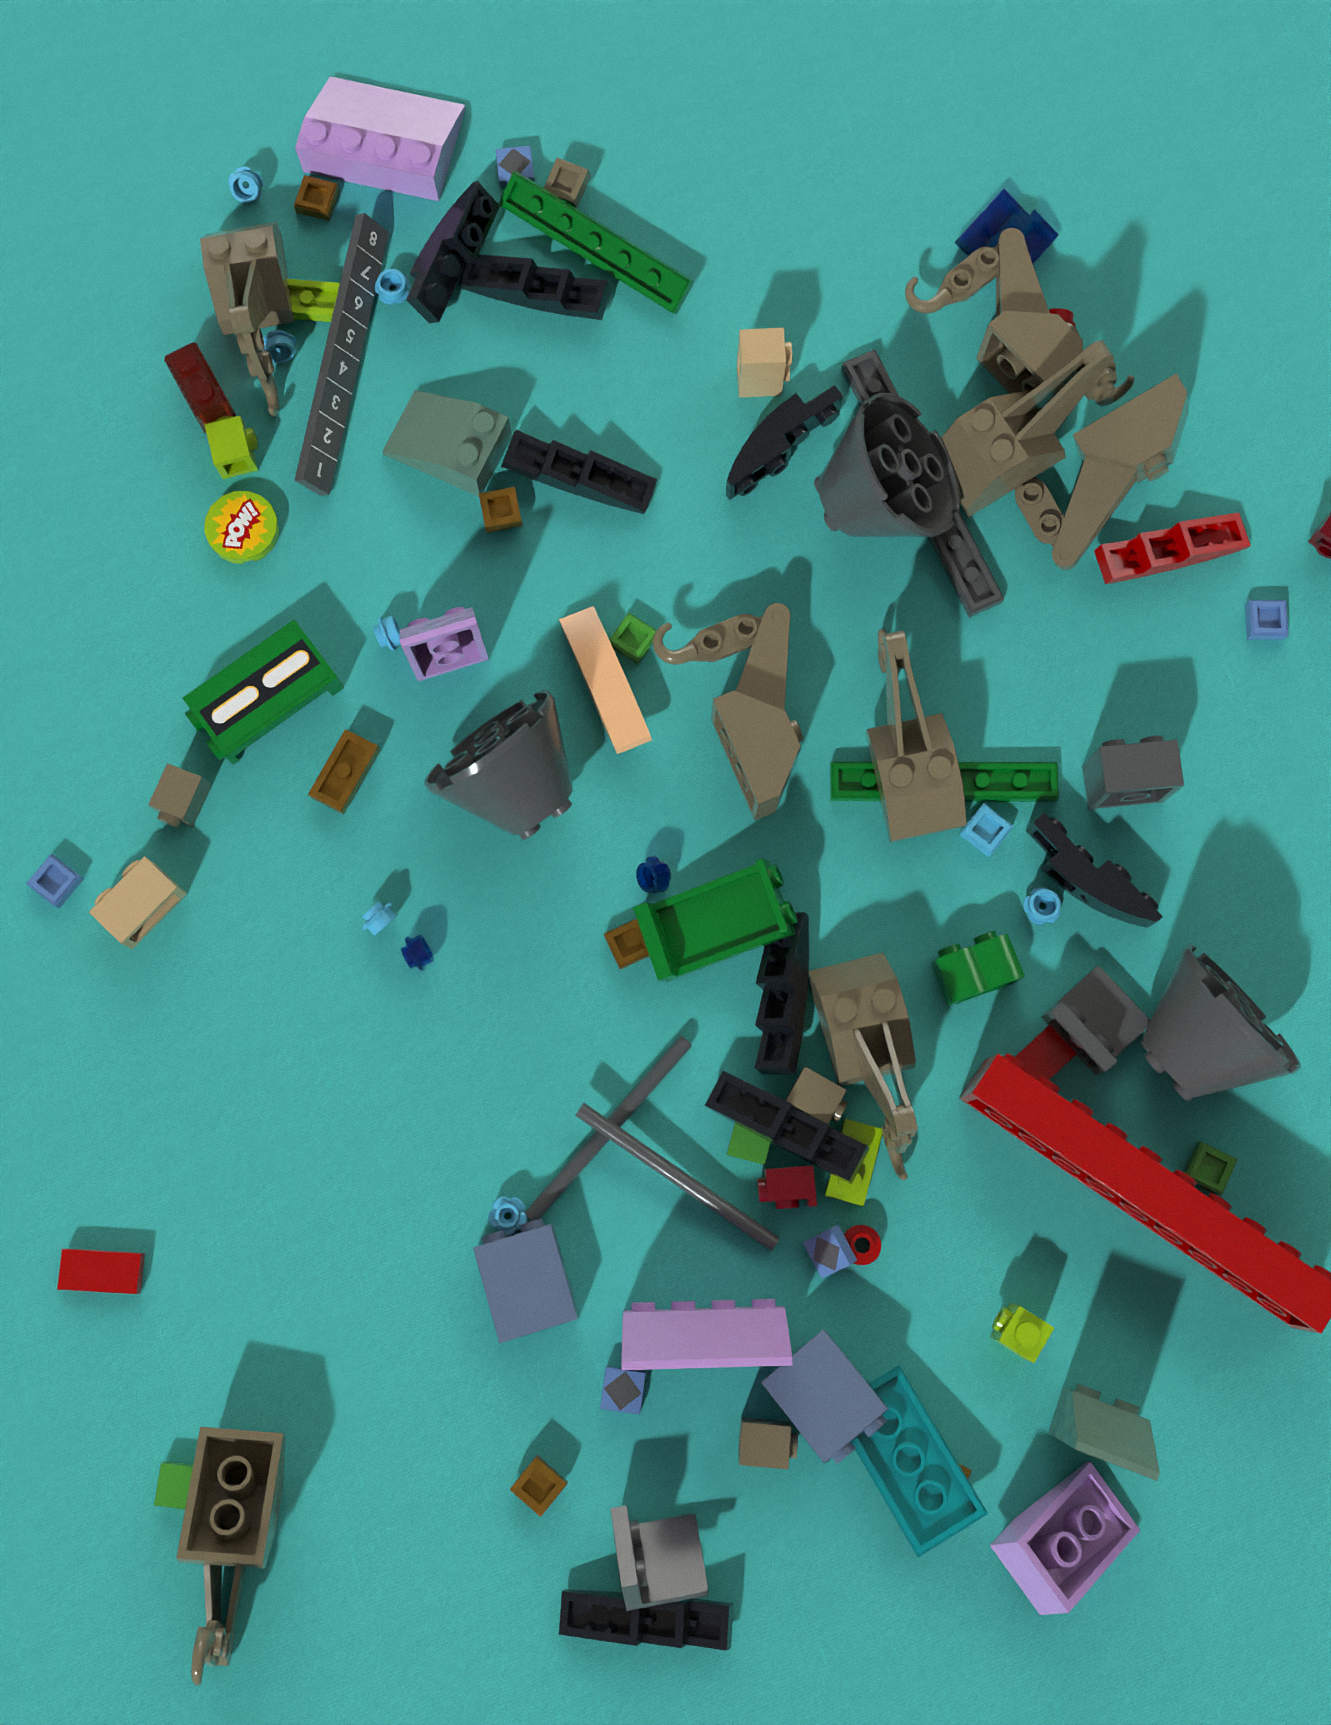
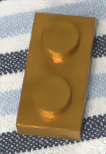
(344, 771)

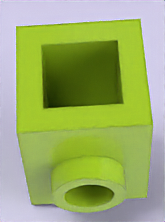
(232, 446)
(1021, 1331)

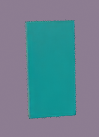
(916, 1469)

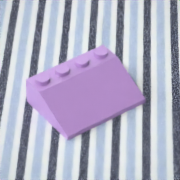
(379, 138)
(705, 1336)

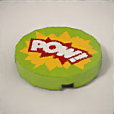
(241, 527)

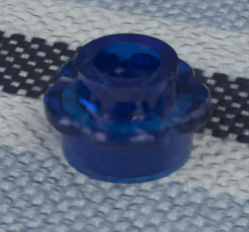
(653, 875)
(417, 952)

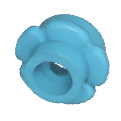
(243, 193)
(388, 279)
(280, 346)
(387, 632)
(1045, 896)
(378, 917)
(500, 1207)

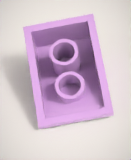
(443, 643)
(1065, 1541)

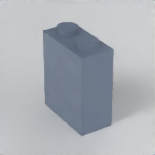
(525, 1280)
(826, 1398)

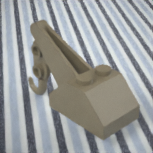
(249, 292)
(1024, 339)
(1013, 434)
(1116, 452)
(752, 719)
(913, 757)
(869, 1038)
(229, 1523)

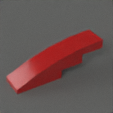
(1172, 548)

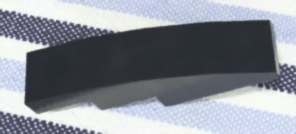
(534, 287)
(579, 473)
(784, 1000)
(787, 1127)
(673, 1624)

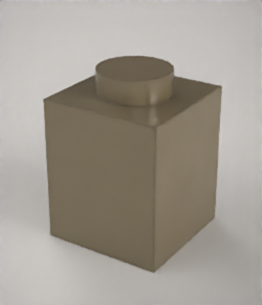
(179, 796)
(817, 1096)
(766, 1443)

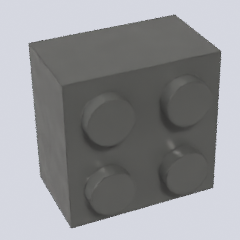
(1132, 773)

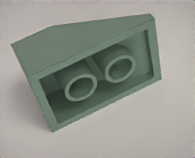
(450, 440)
(1105, 1430)

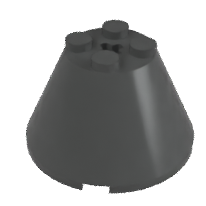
(889, 475)
(510, 769)
(1212, 1033)

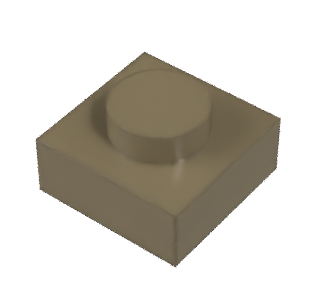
(568, 181)

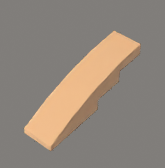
(605, 680)

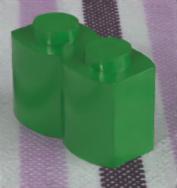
(977, 968)

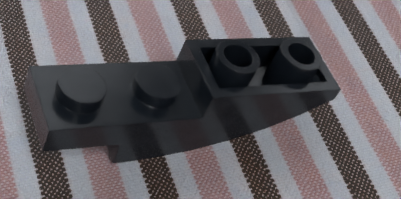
(448, 249)
(769, 445)
(1103, 888)

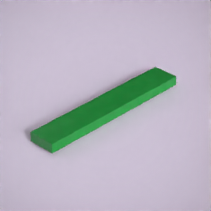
(595, 242)
(980, 781)

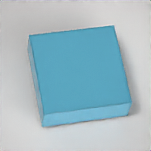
(986, 830)

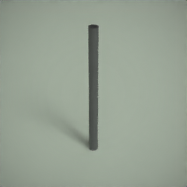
(597, 1140)
(677, 1176)

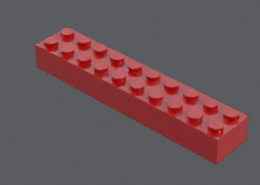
(1151, 1193)

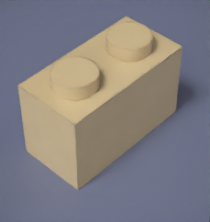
(762, 362)
(137, 902)

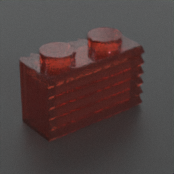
(198, 384)

